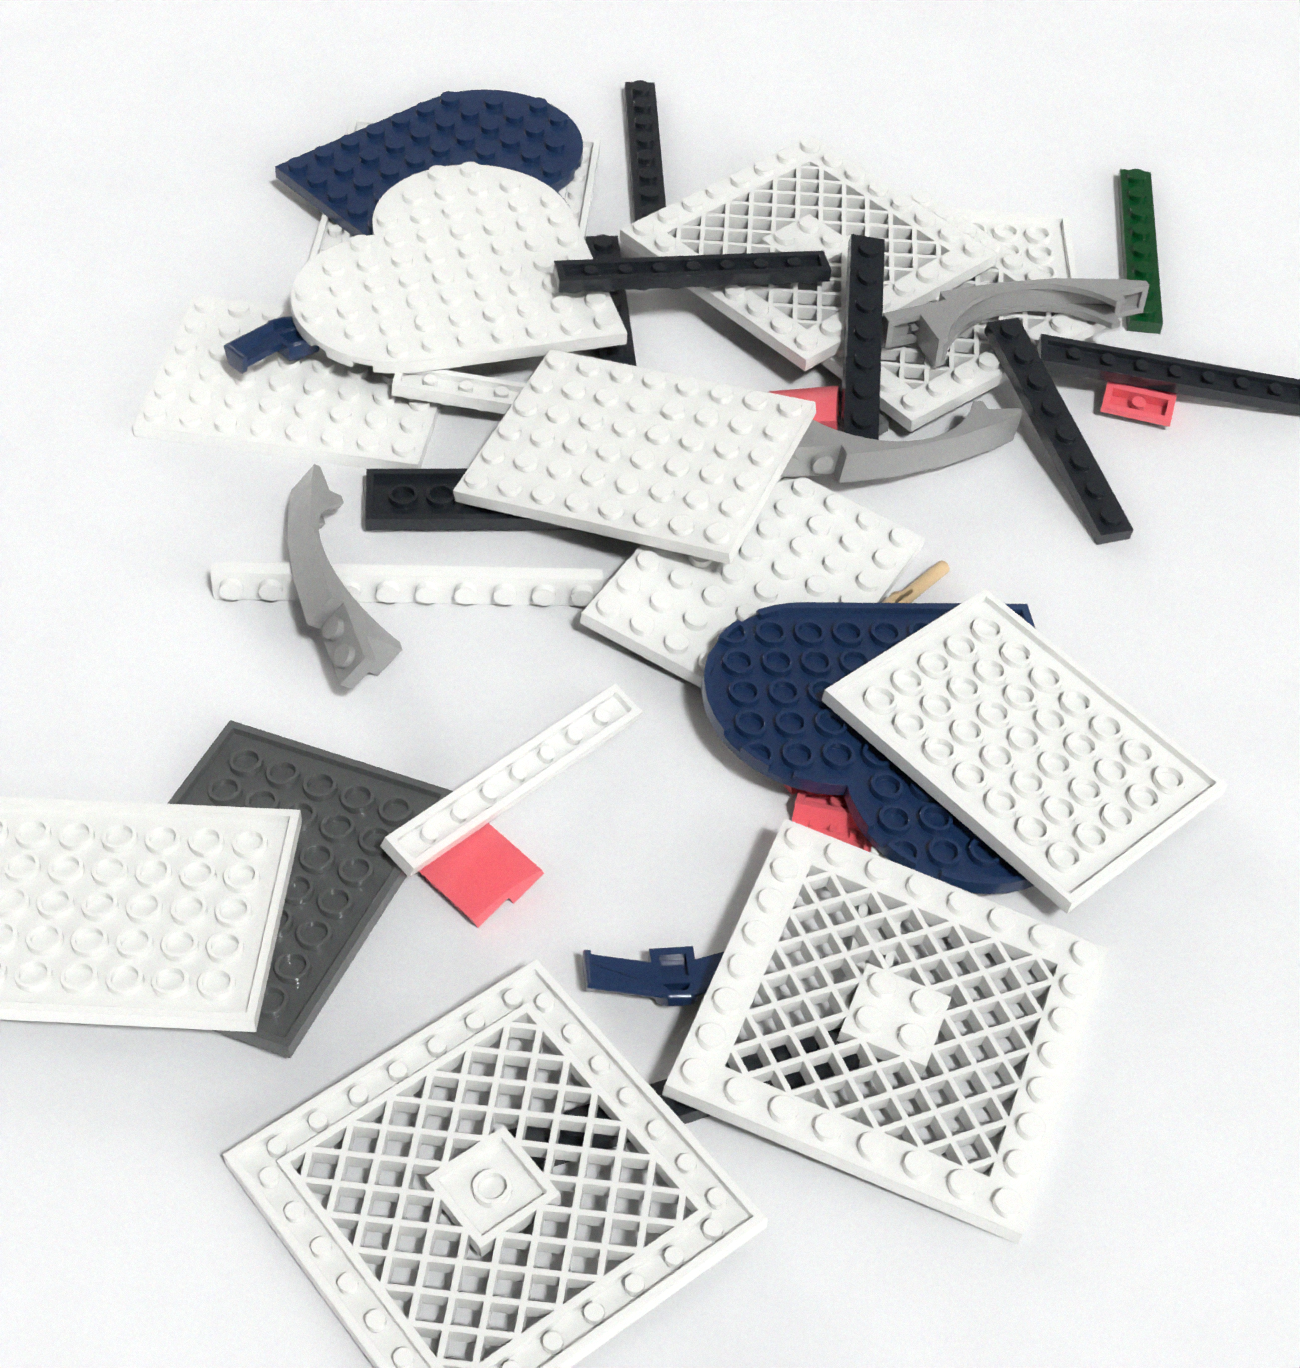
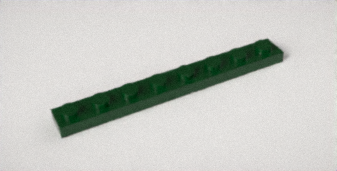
(1140, 245)

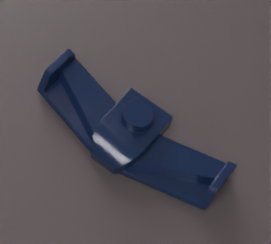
(274, 336)
(669, 975)

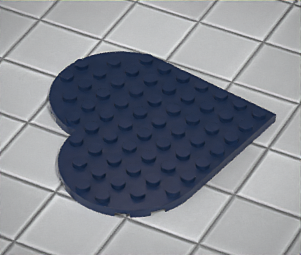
(451, 129)
(768, 708)

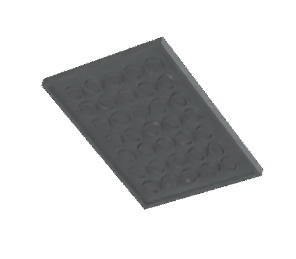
(338, 869)

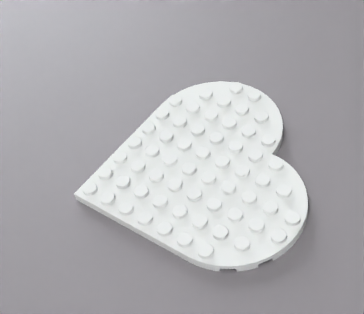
(454, 278)

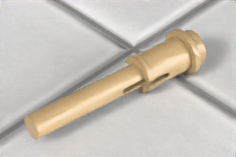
(920, 585)

